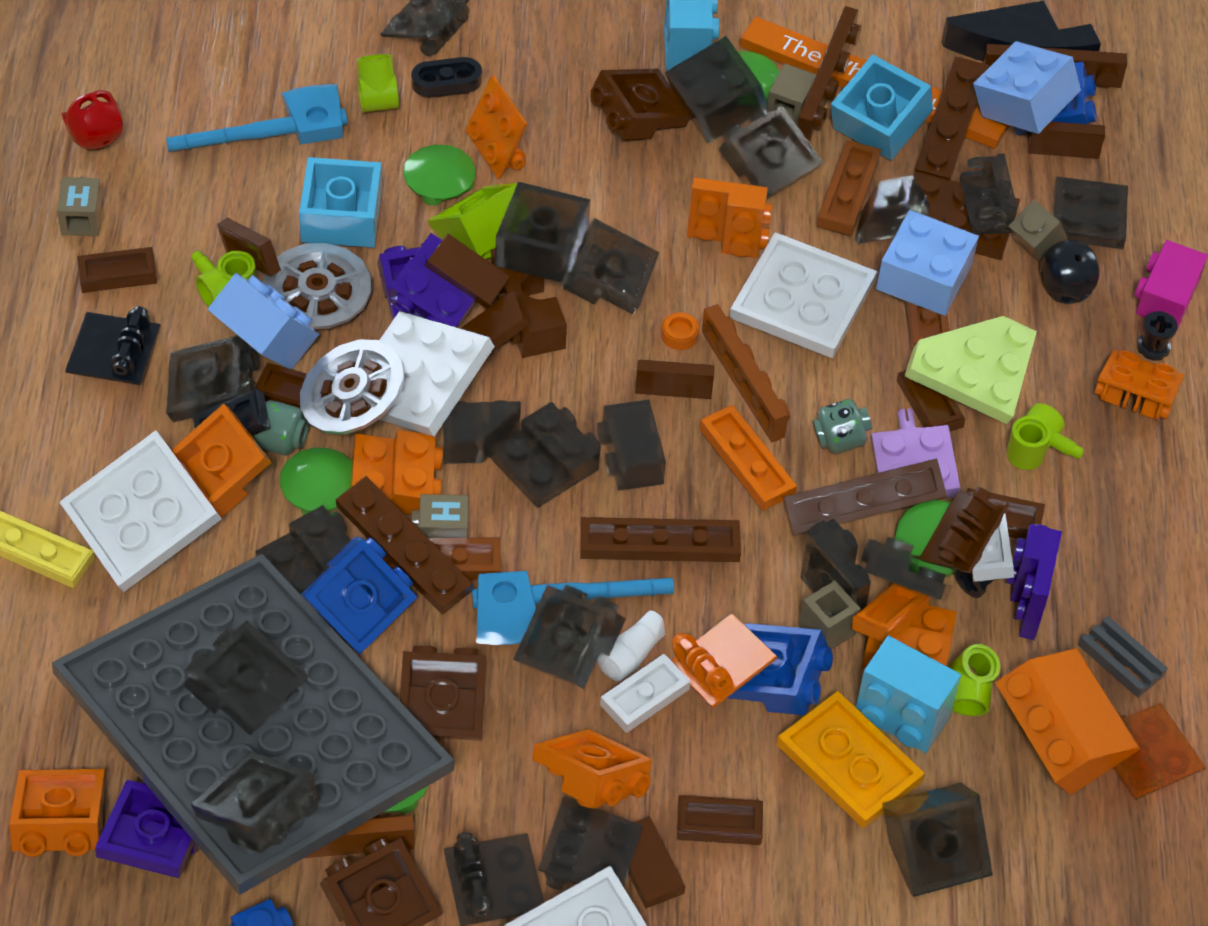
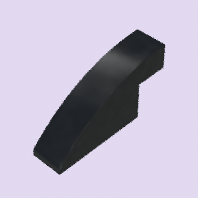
(1022, 23)

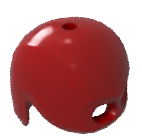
(95, 124)

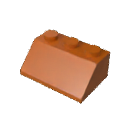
(1067, 718)

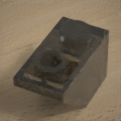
(476, 428)

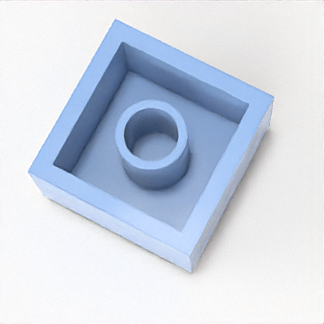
(1027, 87)
(927, 262)
(264, 319)

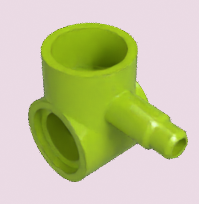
(377, 83)
(214, 278)
(1035, 434)
(974, 690)

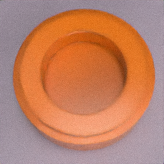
(680, 331)

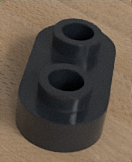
(446, 76)

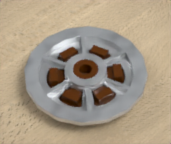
(323, 283)
(352, 387)

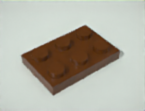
(949, 207)

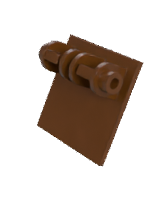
(964, 530)

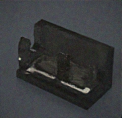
(989, 195)

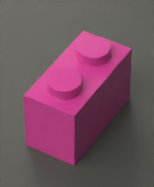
(1171, 282)

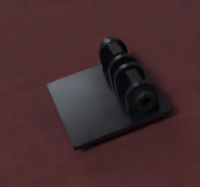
(114, 346)

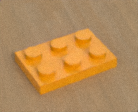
(850, 758)

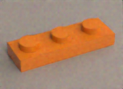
(747, 457)

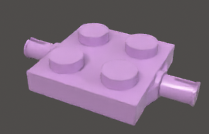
(916, 445)

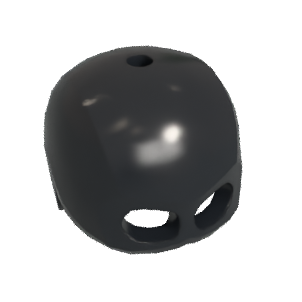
(1070, 271)

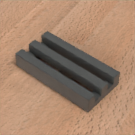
(1127, 652)

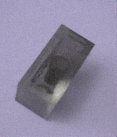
(632, 445)

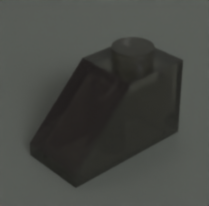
(888, 208)

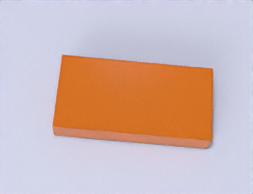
(890, 612)

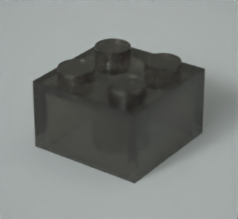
(717, 89)
(542, 232)

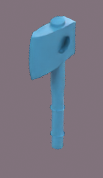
(312, 115)
(508, 601)

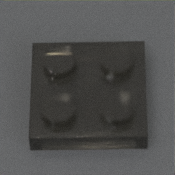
(1091, 211)

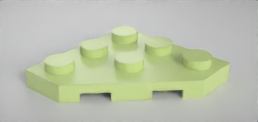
(976, 365)

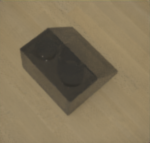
(938, 838)

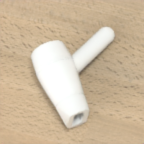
(632, 647)

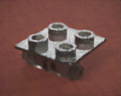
(428, 21)
(586, 843)
(492, 878)

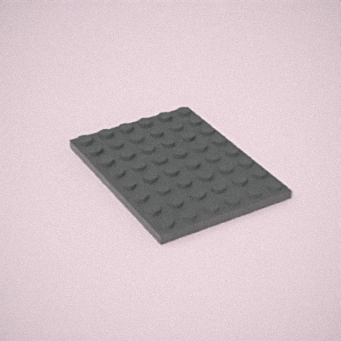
(337, 725)

